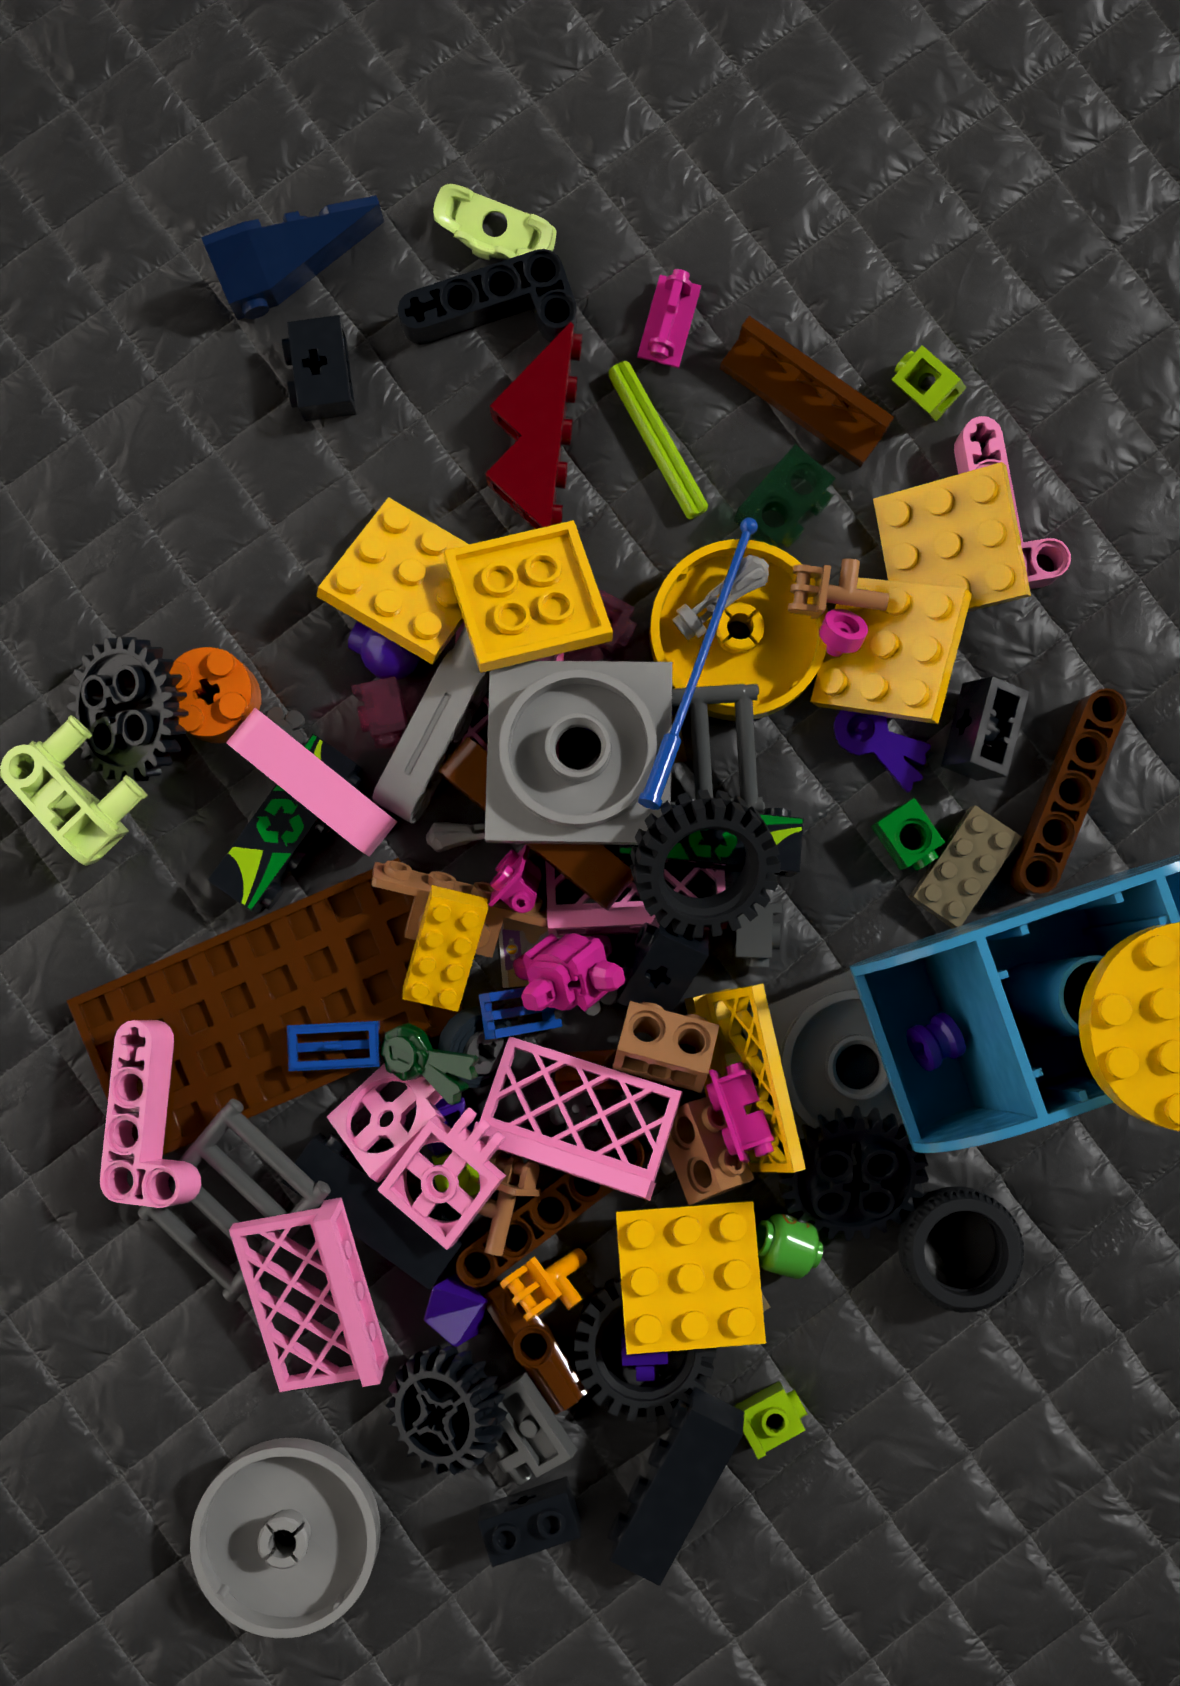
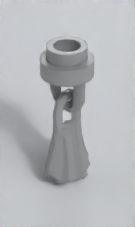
(751, 575)
(448, 835)

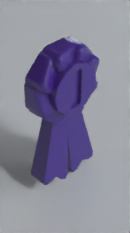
(870, 734)

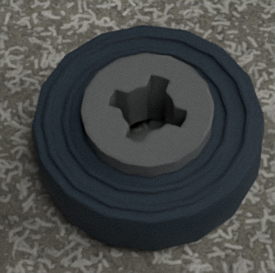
(465, 1033)

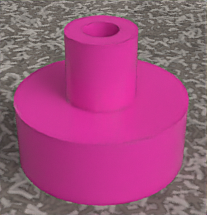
(842, 632)

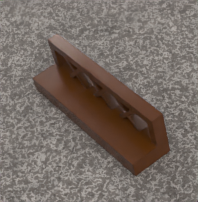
(806, 392)

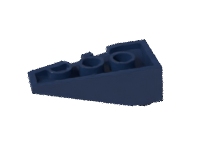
(272, 262)

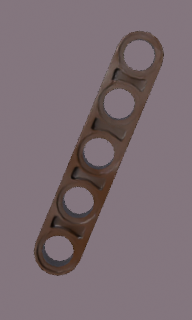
(1083, 777)
(585, 865)
(536, 1225)

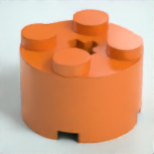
(237, 695)

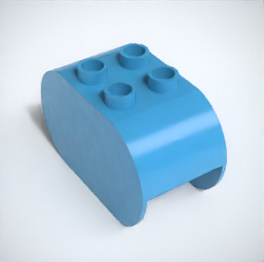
(1017, 1001)

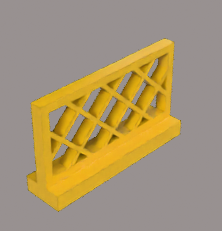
(730, 1012)

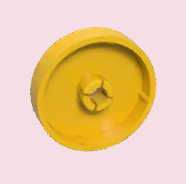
(781, 647)
(1134, 1025)

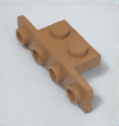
(402, 879)

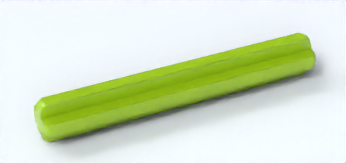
(658, 440)

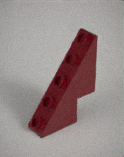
(534, 416)

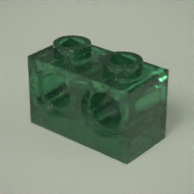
(778, 495)

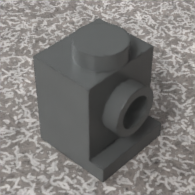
(757, 938)

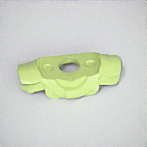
(463, 215)

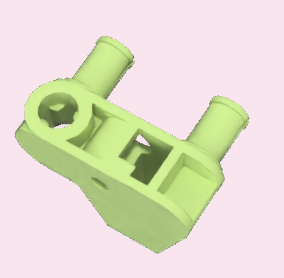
(63, 806)

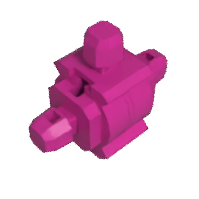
(568, 972)

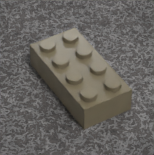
(964, 867)

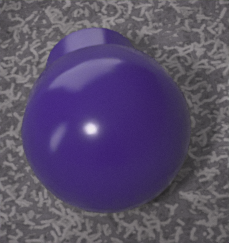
(380, 654)

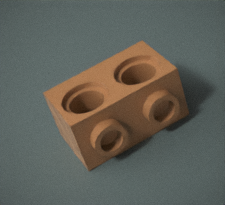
(663, 1057)
(701, 1153)

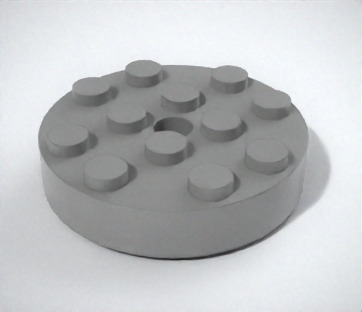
(275, 1585)

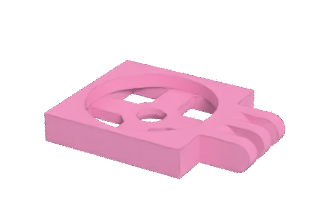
(418, 1093)
(466, 1150)

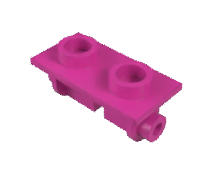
(669, 319)
(516, 881)
(743, 1130)

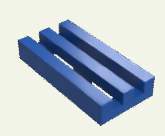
(489, 1016)
(372, 1044)

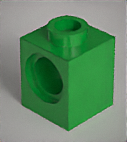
(889, 830)

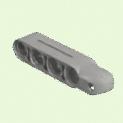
(433, 733)

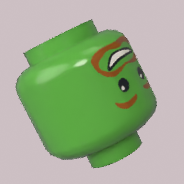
(788, 1246)

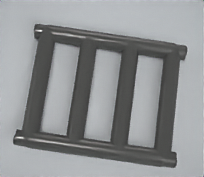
(743, 698)
(205, 1148)

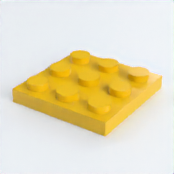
(956, 536)
(398, 581)
(527, 596)
(904, 656)
(690, 1277)

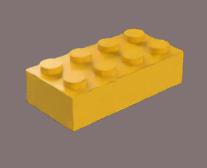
(445, 948)

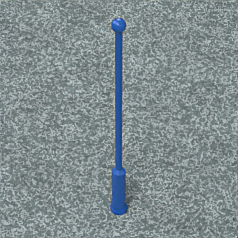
(671, 741)

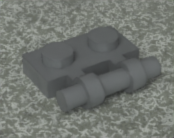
(534, 1431)

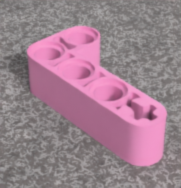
(967, 454)
(311, 782)
(149, 1115)

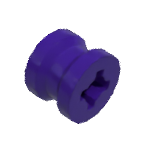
(935, 1041)

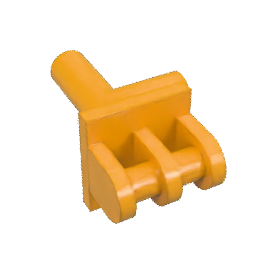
(540, 1287)

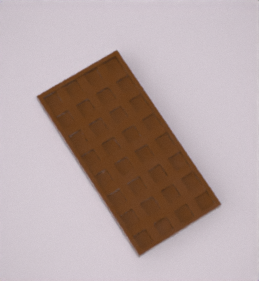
(235, 994)

